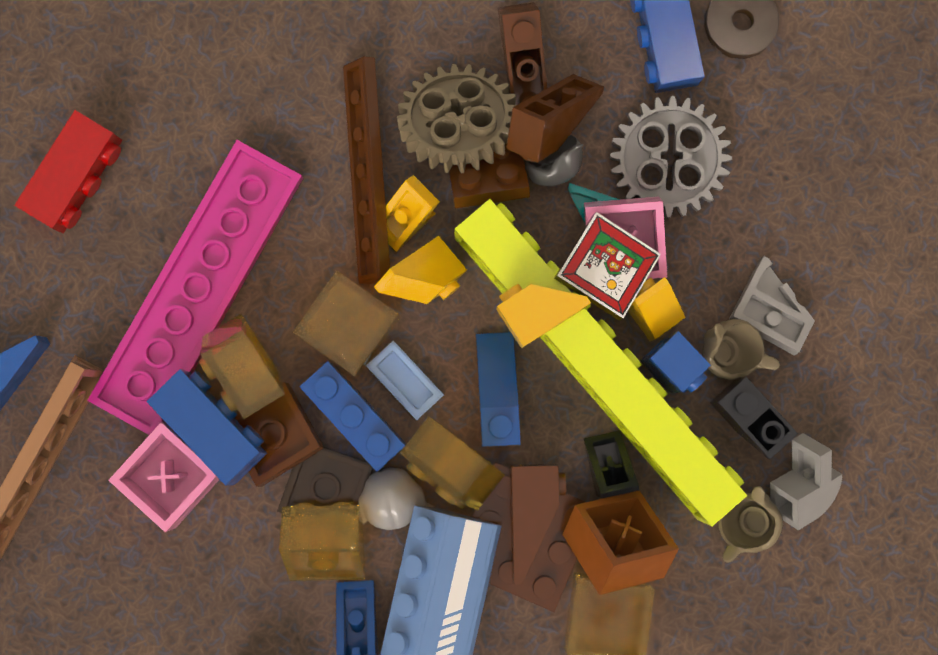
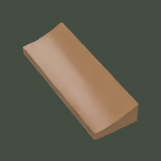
(45, 445)

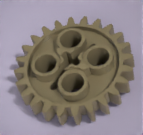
(456, 108)

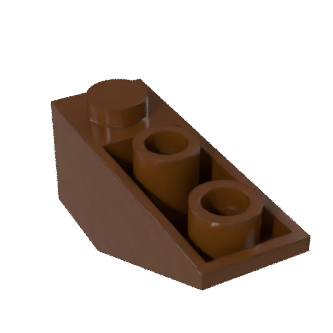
(523, 50)

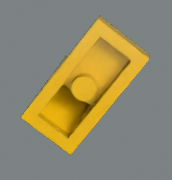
(409, 211)

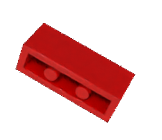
(69, 173)

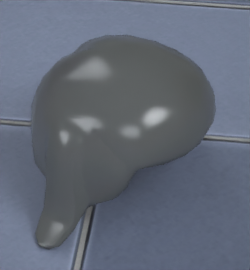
(558, 166)

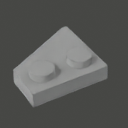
(773, 309)

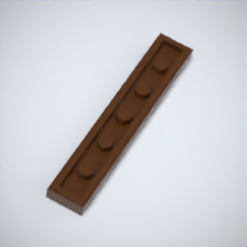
(366, 170)

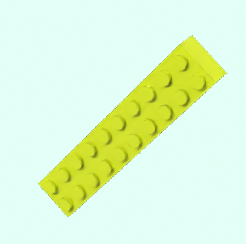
(607, 371)

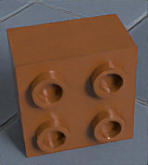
(619, 542)

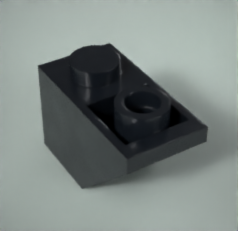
(754, 417)

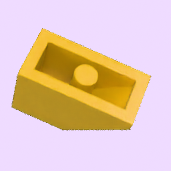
(424, 274)
(537, 310)

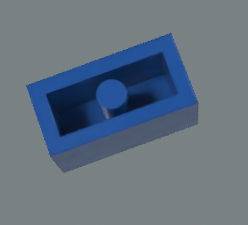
(676, 364)

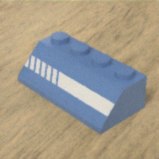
(441, 584)

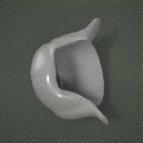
(390, 498)

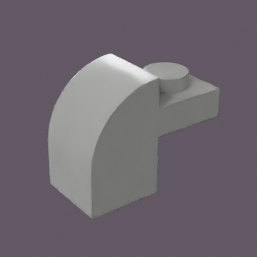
(810, 485)

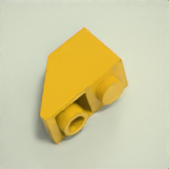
(656, 308)

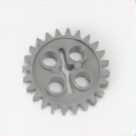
(704, 159)

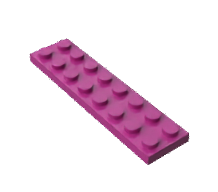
(197, 283)

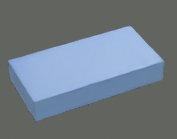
(404, 380)

